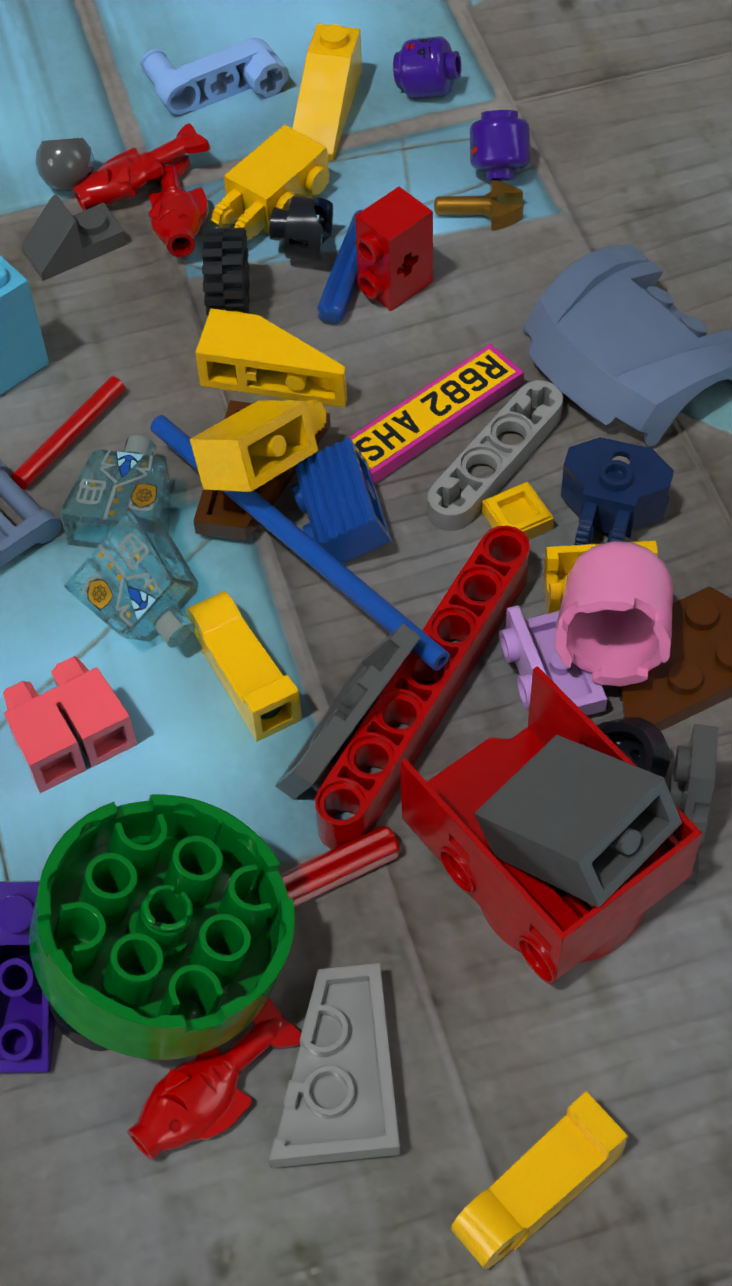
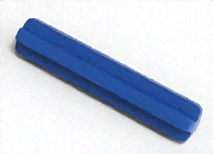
(341, 281)

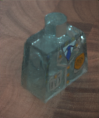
(111, 487)
(138, 582)

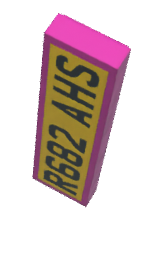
(436, 410)

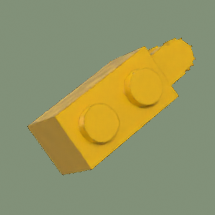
(269, 179)
(257, 443)

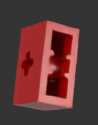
(394, 248)

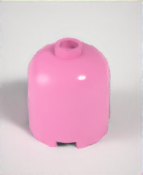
(616, 614)

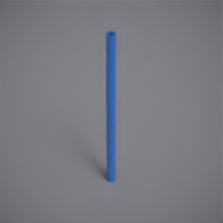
(312, 553)

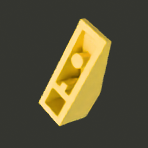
(329, 84)
(262, 359)

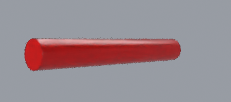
(68, 432)

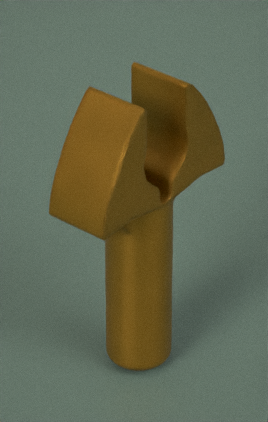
(501, 205)

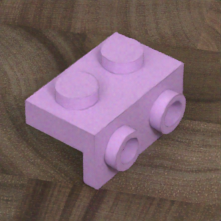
(533, 645)

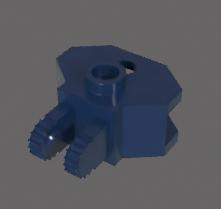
(612, 493)

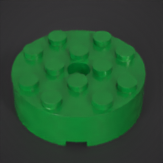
(169, 985)

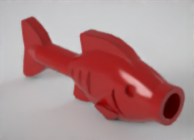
(131, 170)
(177, 213)
(201, 1094)

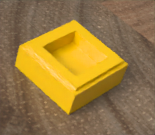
(520, 509)

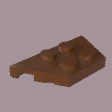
(697, 668)

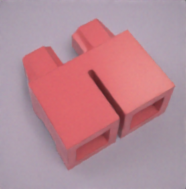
(42, 730)

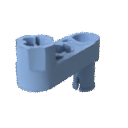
(215, 76)

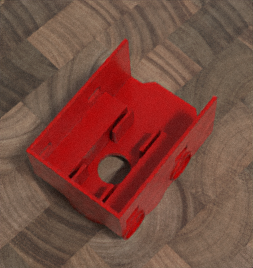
(520, 908)

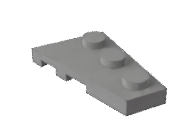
(342, 1078)

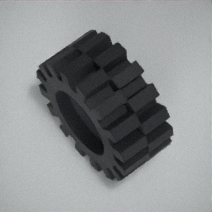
(225, 269)

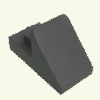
(67, 241)

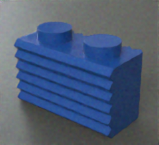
(340, 501)

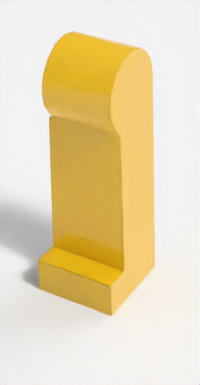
(244, 666)
(541, 1182)

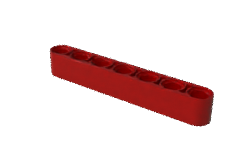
(421, 705)

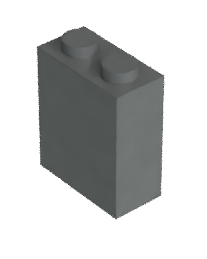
(579, 819)

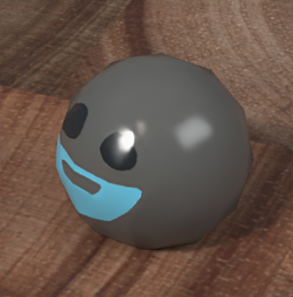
(64, 162)

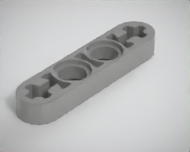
(501, 457)

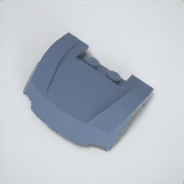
(623, 343)

